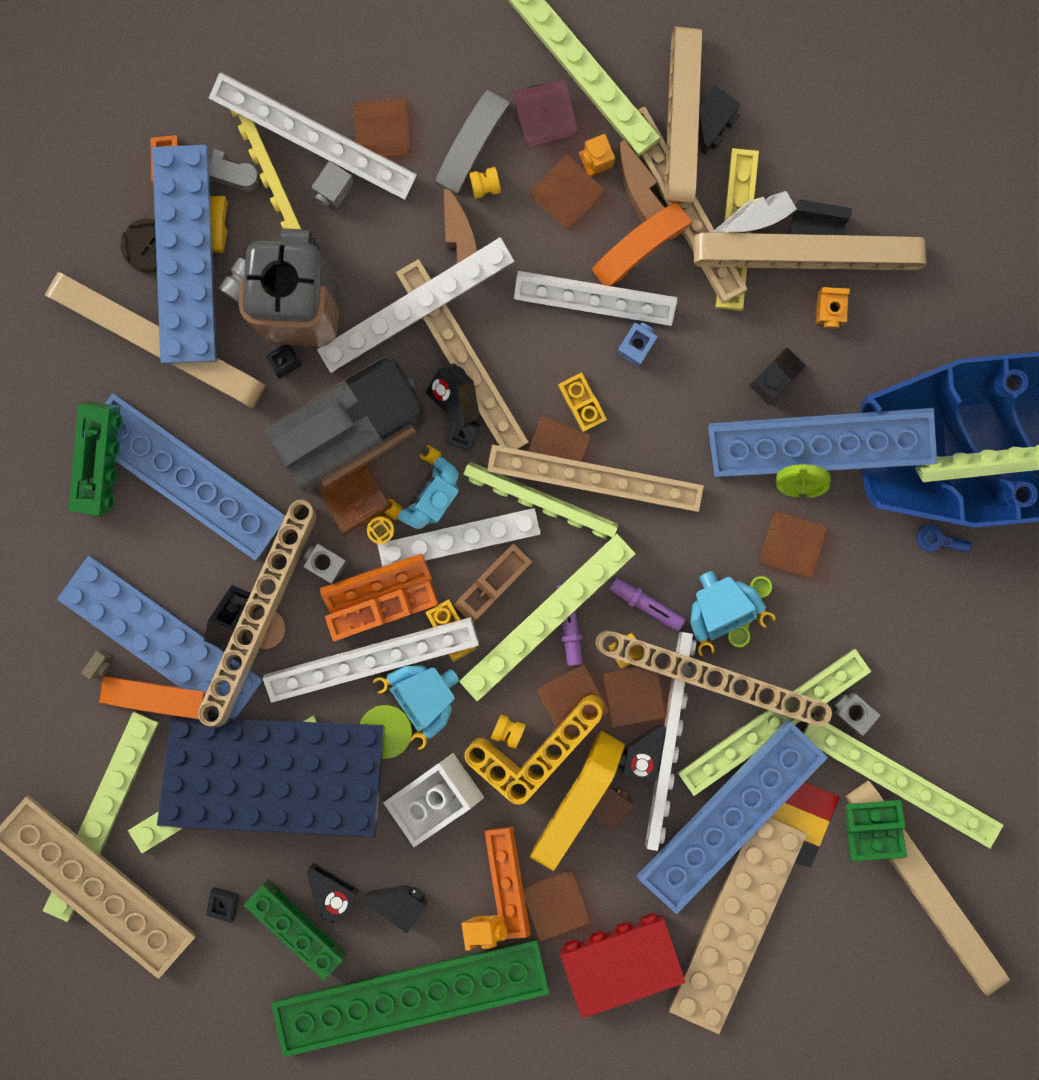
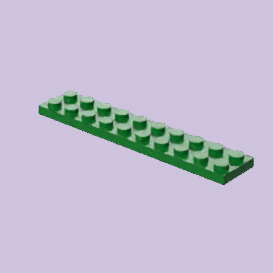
(409, 997)

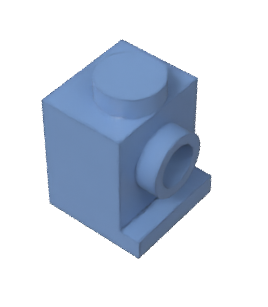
(638, 332)

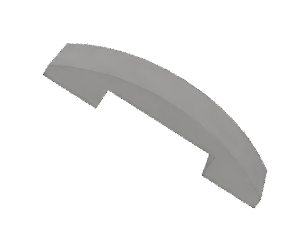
(471, 141)

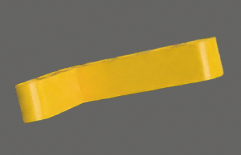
(541, 757)
(579, 801)

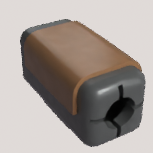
(290, 291)

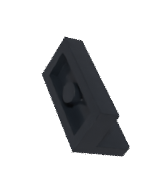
(819, 219)

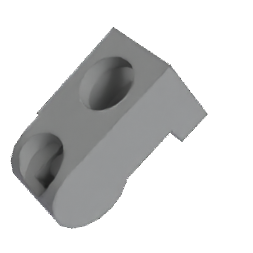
(233, 175)

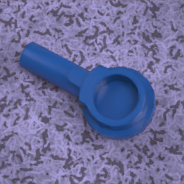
(931, 539)

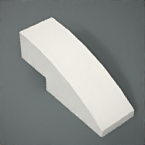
(758, 214)

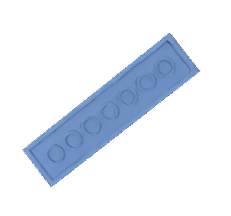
(184, 254)
(824, 441)
(194, 483)
(150, 631)
(731, 816)

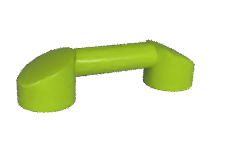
(741, 635)

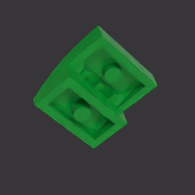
(875, 831)

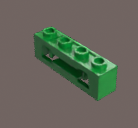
(95, 458)
(295, 929)

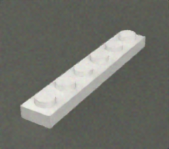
(595, 298)
(462, 537)

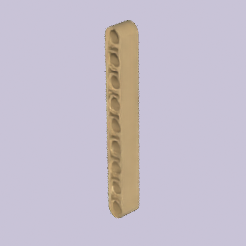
(809, 251)
(146, 336)
(248, 623)
(726, 680)
(942, 907)

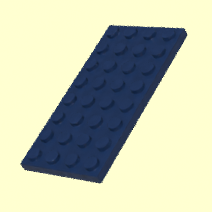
(272, 777)

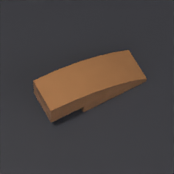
(638, 183)
(457, 228)
(492, 583)

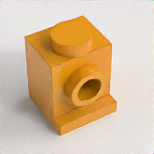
(597, 155)
(824, 314)
(484, 931)

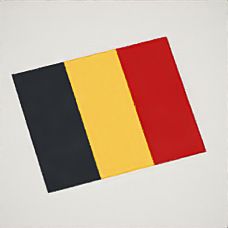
(810, 812)

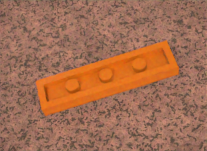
(376, 583)
(507, 880)

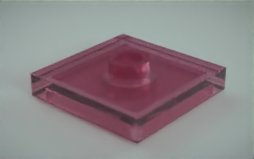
(545, 113)

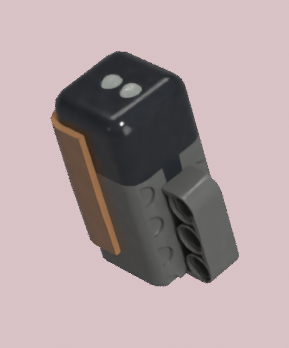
(348, 425)

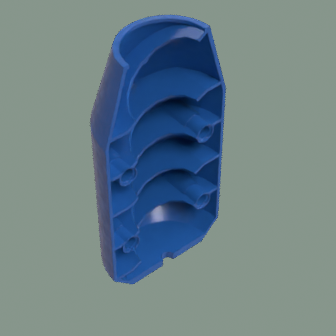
(976, 409)

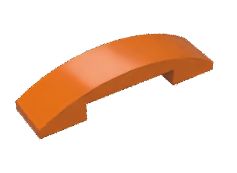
(640, 243)

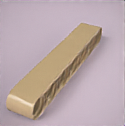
(683, 114)

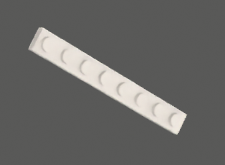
(312, 135)
(416, 305)
(371, 660)
(669, 753)

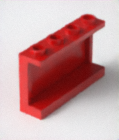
(621, 965)

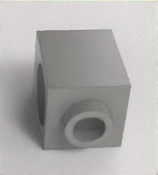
(332, 185)
(336, 566)
(866, 717)

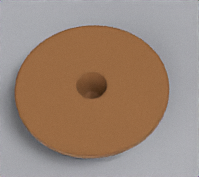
(274, 633)

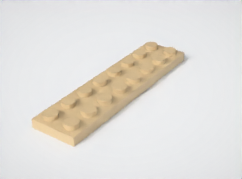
(93, 887)
(736, 925)

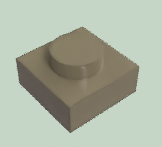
(97, 665)

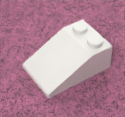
(433, 800)

